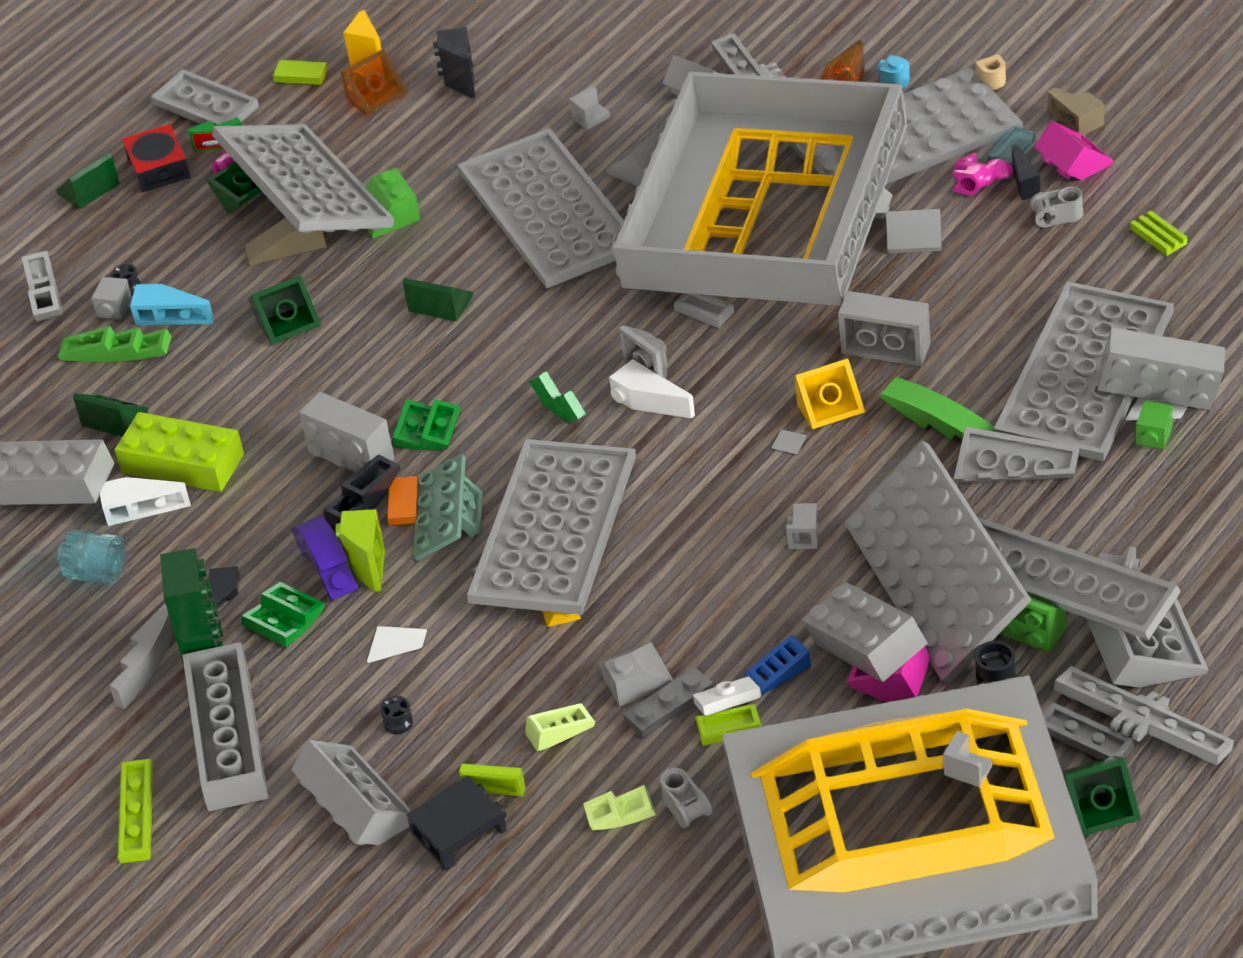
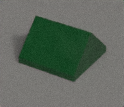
(90, 182)
(233, 187)
(435, 299)
(106, 413)

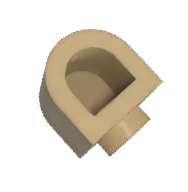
(992, 71)

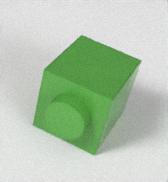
(1154, 424)

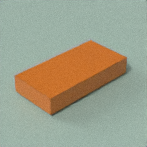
(403, 501)

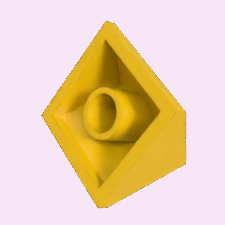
(361, 38)
(828, 394)

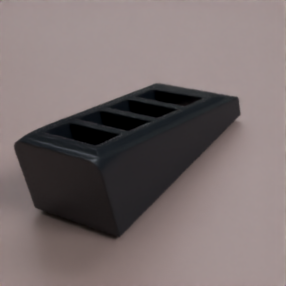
(1025, 174)

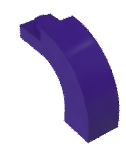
(324, 549)

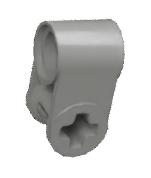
(1060, 206)
(683, 797)

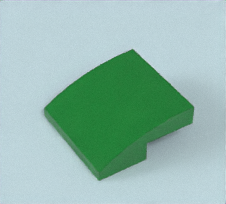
(425, 425)
(283, 614)

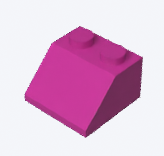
(1071, 152)
(901, 685)

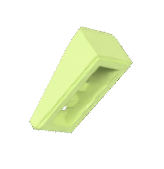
(548, 730)

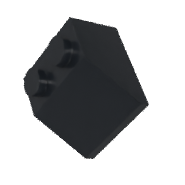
(455, 60)

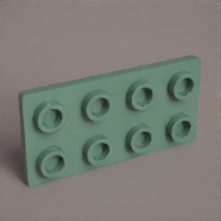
(445, 507)

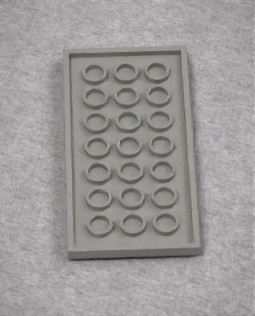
(941, 124)
(303, 178)
(545, 206)
(1059, 384)
(552, 527)
(937, 561)

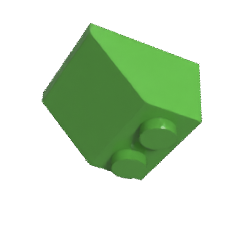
(396, 198)

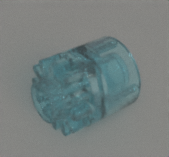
(92, 557)

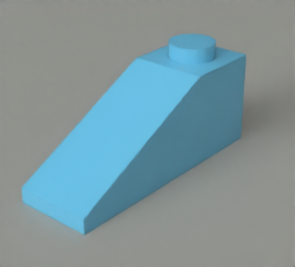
(168, 306)

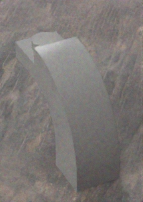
(42, 286)

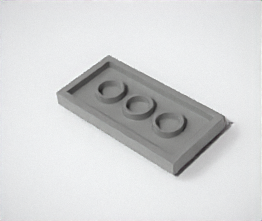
(203, 99)

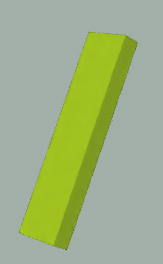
(135, 811)

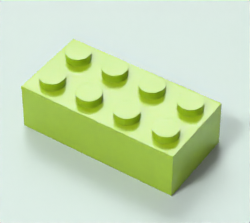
(179, 451)

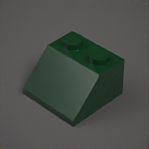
(284, 310)
(1102, 794)

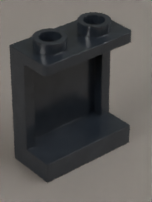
(455, 820)

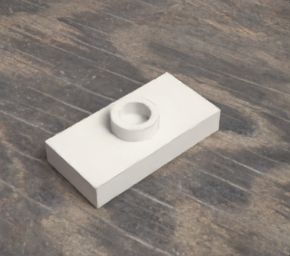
(726, 695)

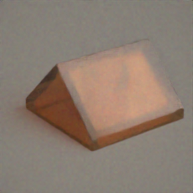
(847, 65)
(372, 83)

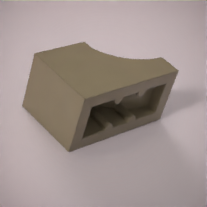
(1076, 111)

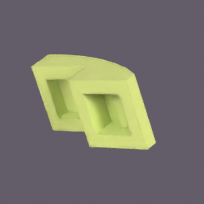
(614, 812)

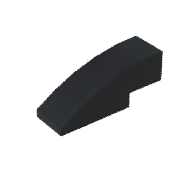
(363, 489)

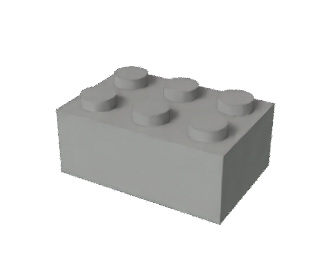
(884, 328)
(344, 432)

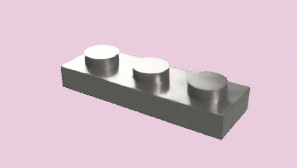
(666, 702)
(1086, 734)

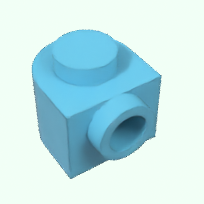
(894, 71)

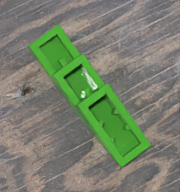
(107, 346)
(932, 409)

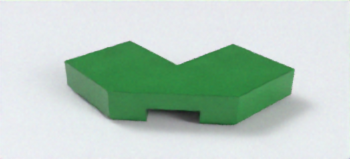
(564, 406)

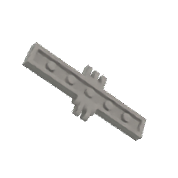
(739, 61)
(1143, 715)

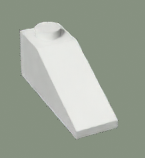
(649, 392)
(139, 498)

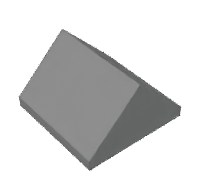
(913, 231)

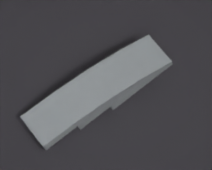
(142, 661)

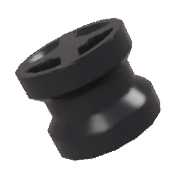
(128, 272)
(396, 715)

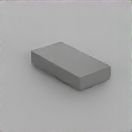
(704, 308)

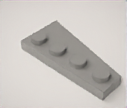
(1007, 457)

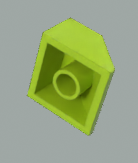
(363, 546)

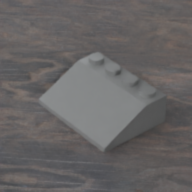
(1142, 662)

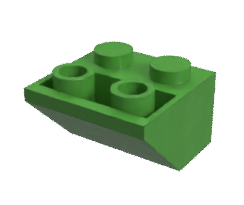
(1037, 625)

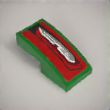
(202, 138)

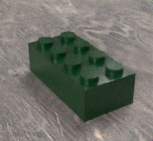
(189, 603)

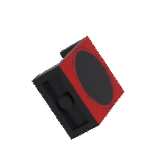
(156, 158)

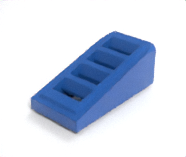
(796, 658)

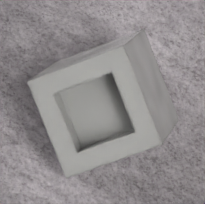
(586, 109)
(963, 764)

